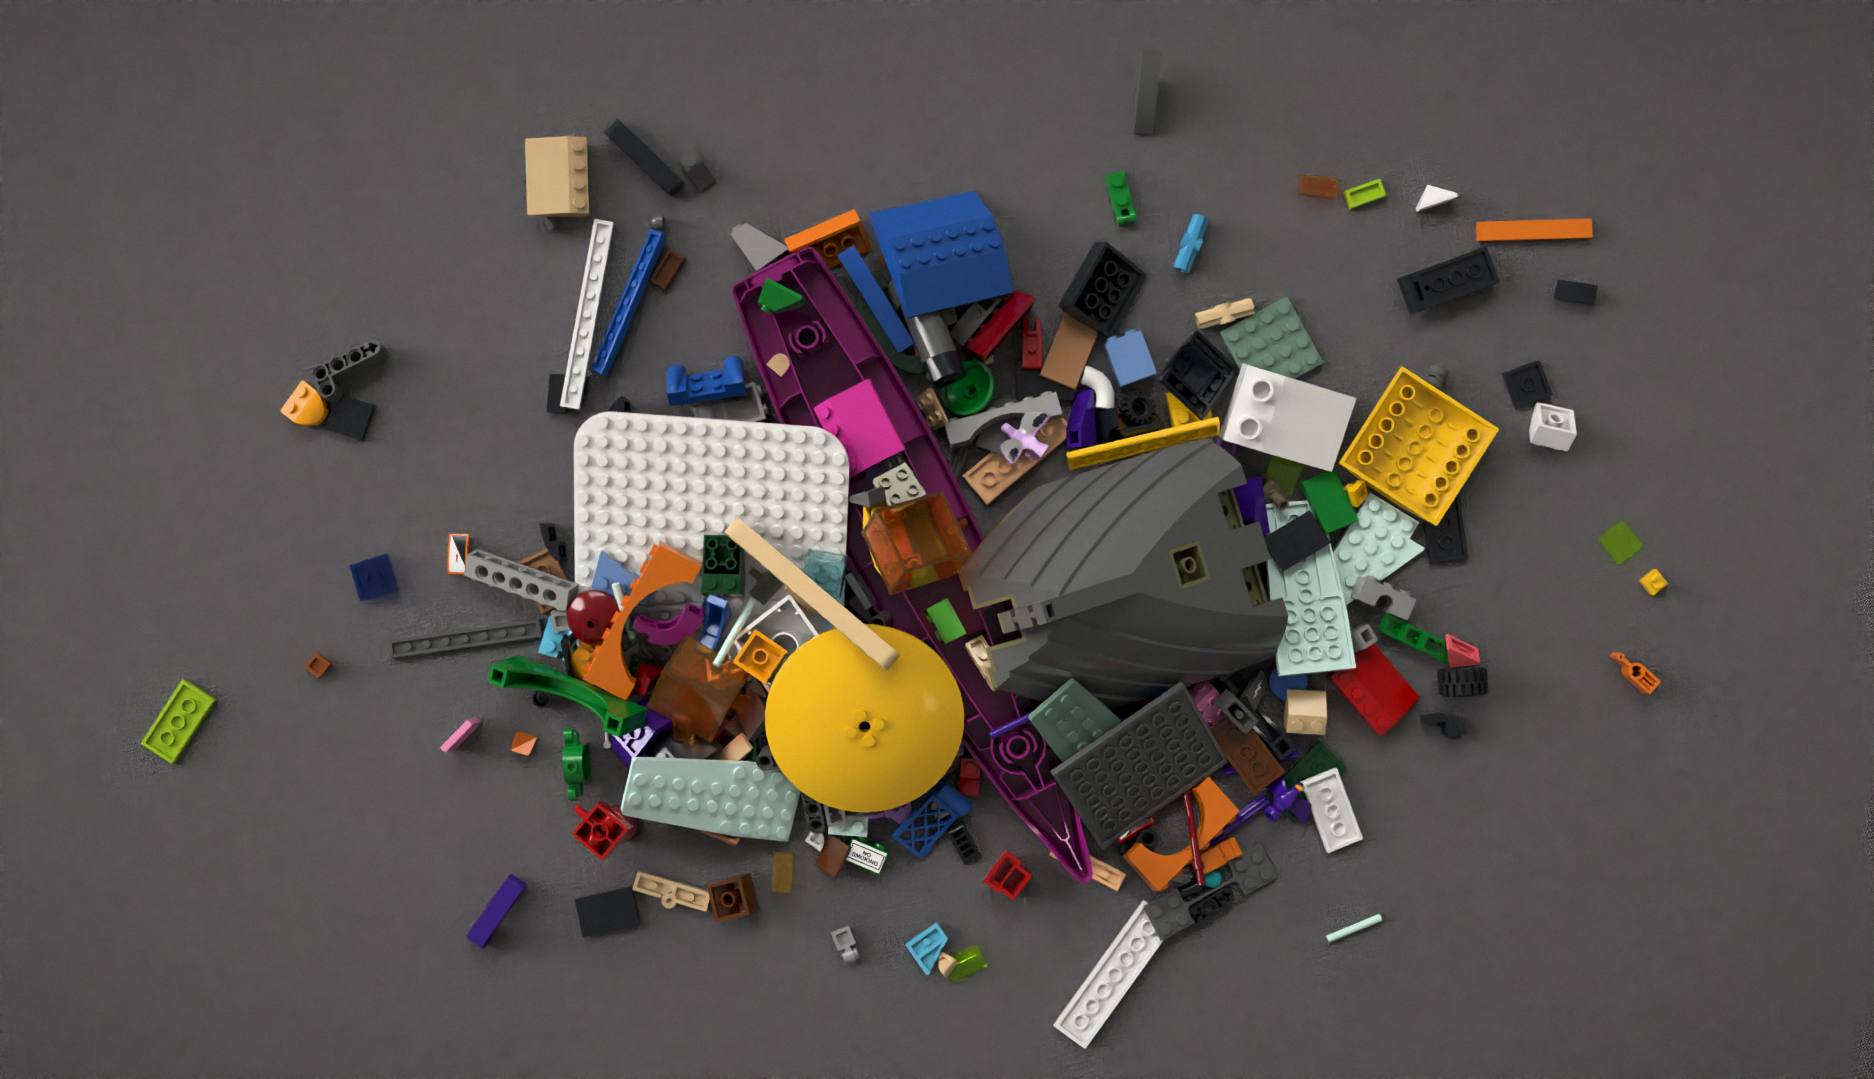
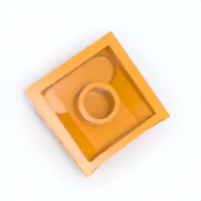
(760, 656)

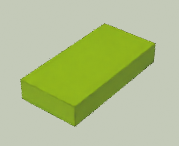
(1365, 194)

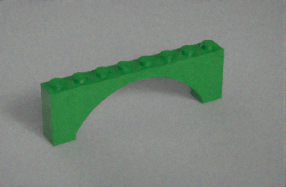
(616, 714)

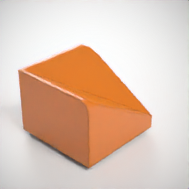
(524, 743)

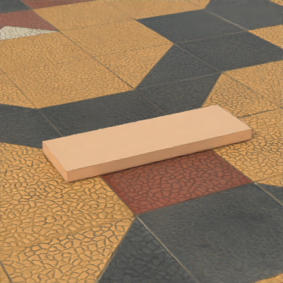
(996, 474)

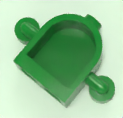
(575, 764)

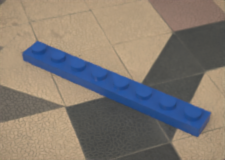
(628, 302)

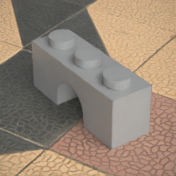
(1397, 603)

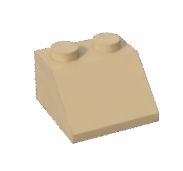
(1305, 711)

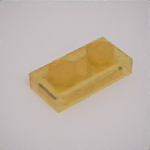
(782, 872)

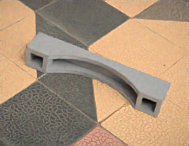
(964, 430)

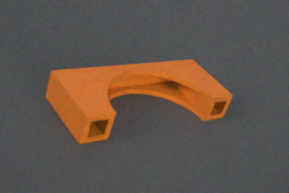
(1215, 813)

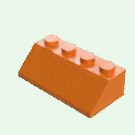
(832, 238)

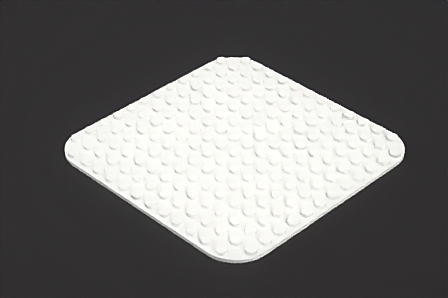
(692, 478)

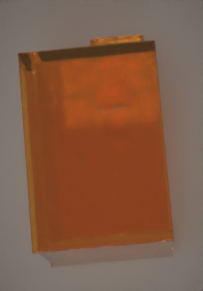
(916, 542)
(699, 688)

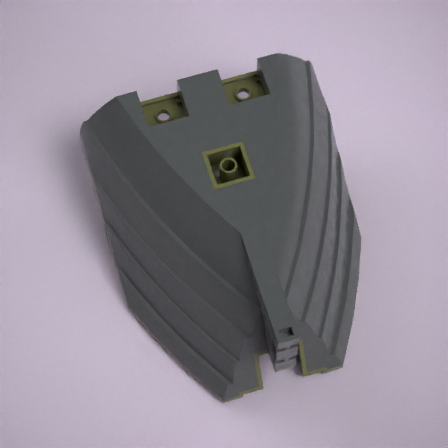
(1128, 579)

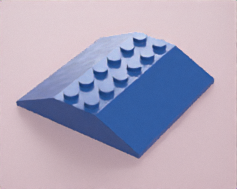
(943, 253)

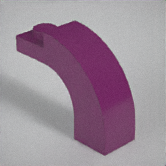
(673, 630)

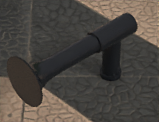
(566, 645)

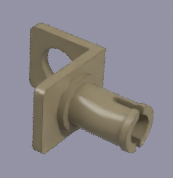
(1274, 493)

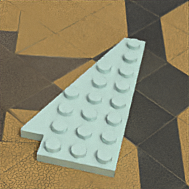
(1374, 544)

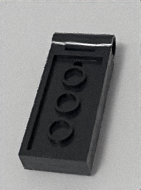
(1448, 280)

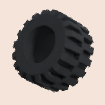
(1462, 681)

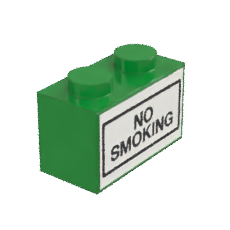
(867, 854)

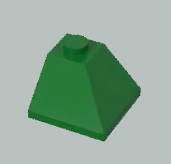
(778, 298)

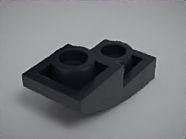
(1576, 292)

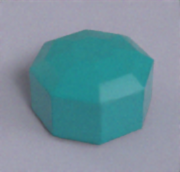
(1213, 878)

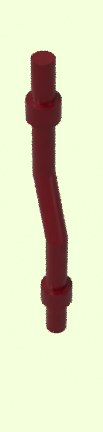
(1198, 865)

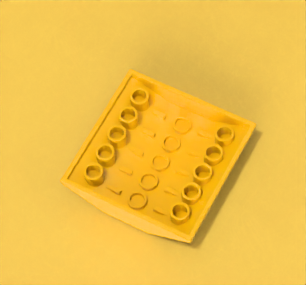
(1418, 447)

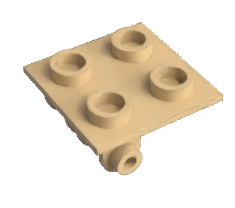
(932, 409)

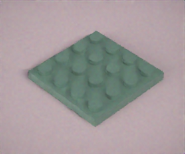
(1272, 341)

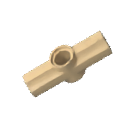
(1224, 313)

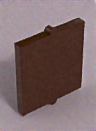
(833, 856)

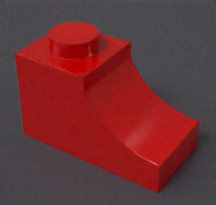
(969, 776)

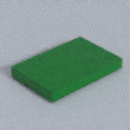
(1329, 501)

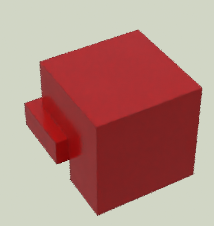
(1008, 875)

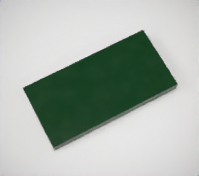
(1314, 762)

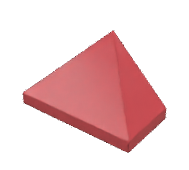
(1461, 653)

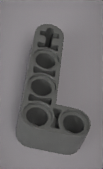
(371, 353)

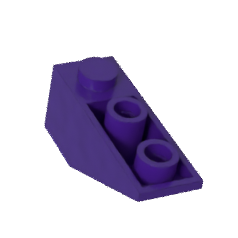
(1081, 423)

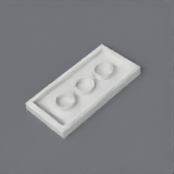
(1332, 810)

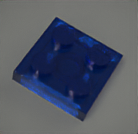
(374, 577)

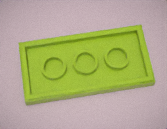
(178, 721)

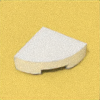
(816, 840)

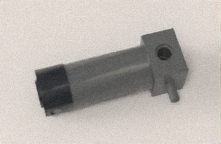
(934, 345)

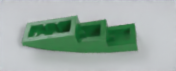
(1414, 637)

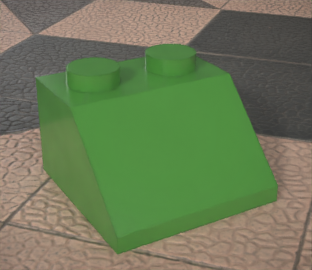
(945, 620)

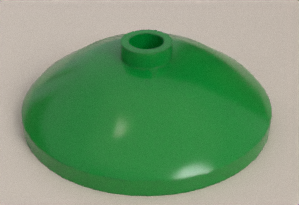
(959, 396)

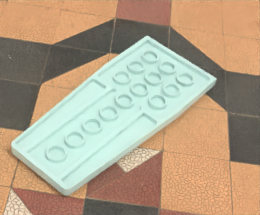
(1318, 620)
(712, 796)

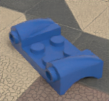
(707, 385)

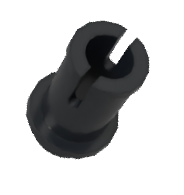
(1189, 889)

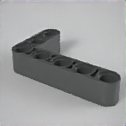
(813, 813)

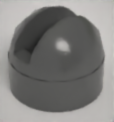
(658, 222)

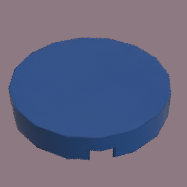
(1279, 685)

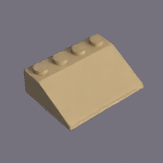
(557, 176)

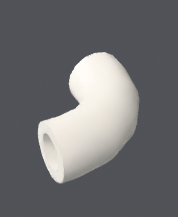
(1102, 387)

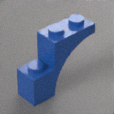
(715, 622)

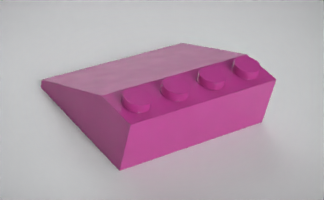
(861, 426)

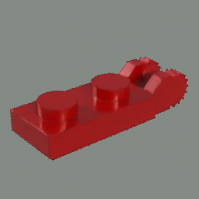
(1031, 346)

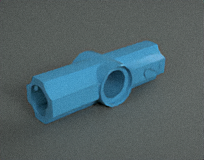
(1190, 243)

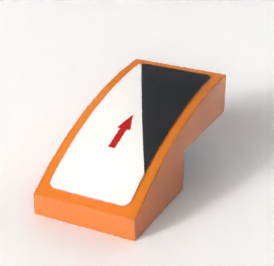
(457, 553)

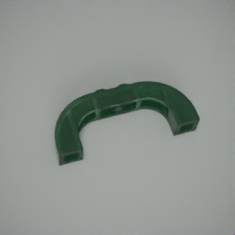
(901, 361)

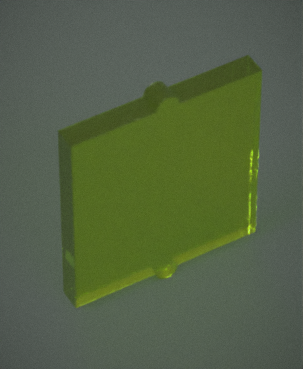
(1283, 473)
(1619, 542)

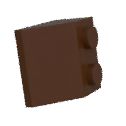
(733, 897)

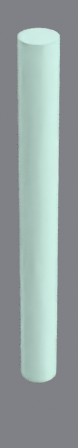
(734, 632)

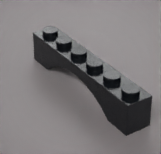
(1269, 733)

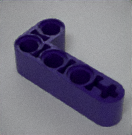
(495, 912)

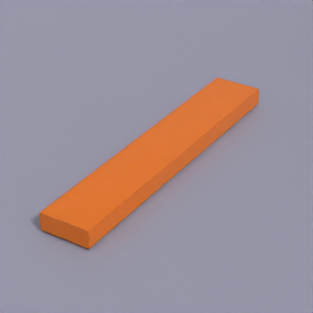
(1534, 230)

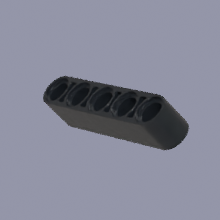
(644, 157)

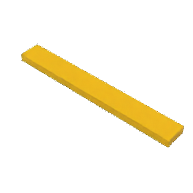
(1143, 443)

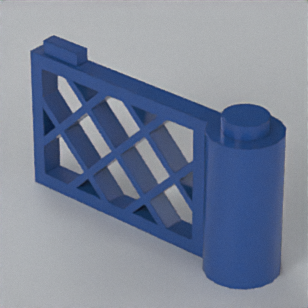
(945, 797)

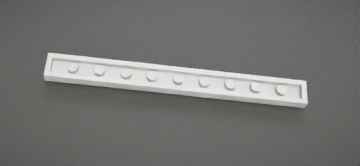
(587, 314)

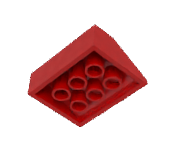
(1375, 689)

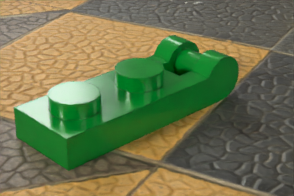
(1120, 197)

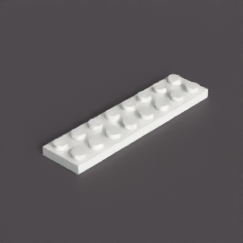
(1109, 979)

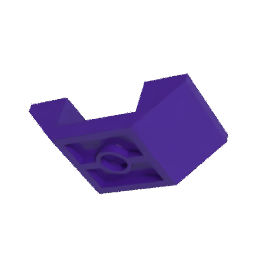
(637, 741)

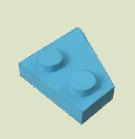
(927, 946)

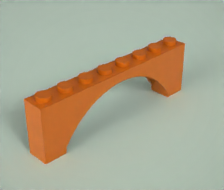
(663, 569)

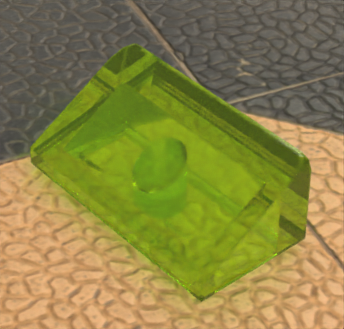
(968, 962)

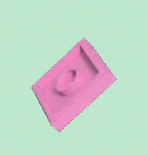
(461, 734)

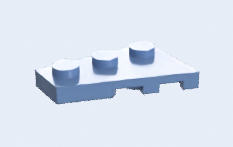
(611, 572)

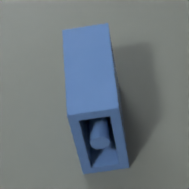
(1129, 358)

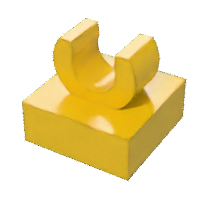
(1356, 492)
(1653, 582)

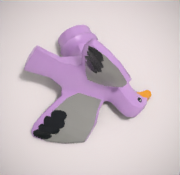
(1025, 438)

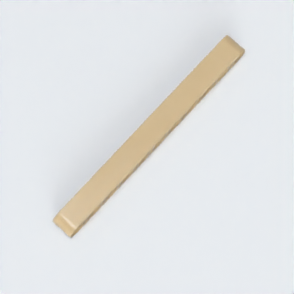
(812, 594)

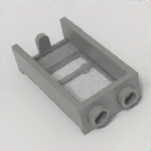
(737, 408)

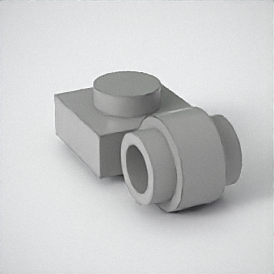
(843, 940)

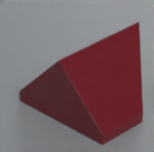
(646, 679)

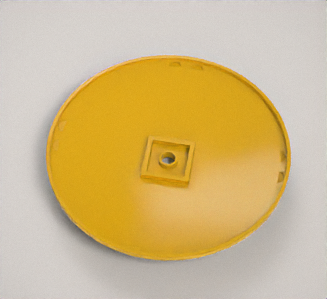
(836, 686)

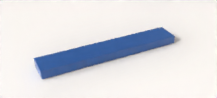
(876, 299)

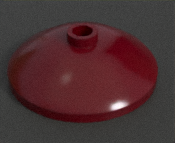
(594, 607)

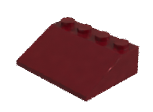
(1000, 326)

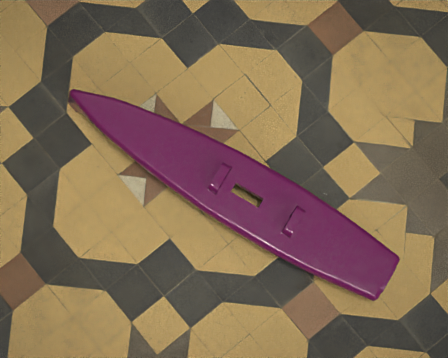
(828, 354)

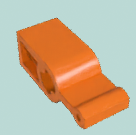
(1642, 678)
(1220, 854)

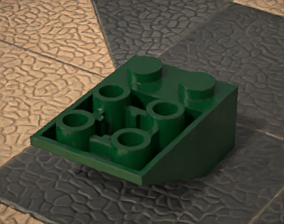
(722, 567)

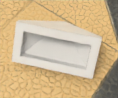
(1434, 196)

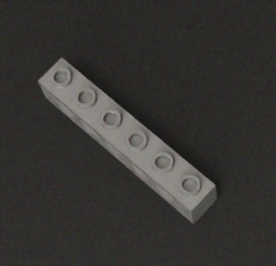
(520, 579)

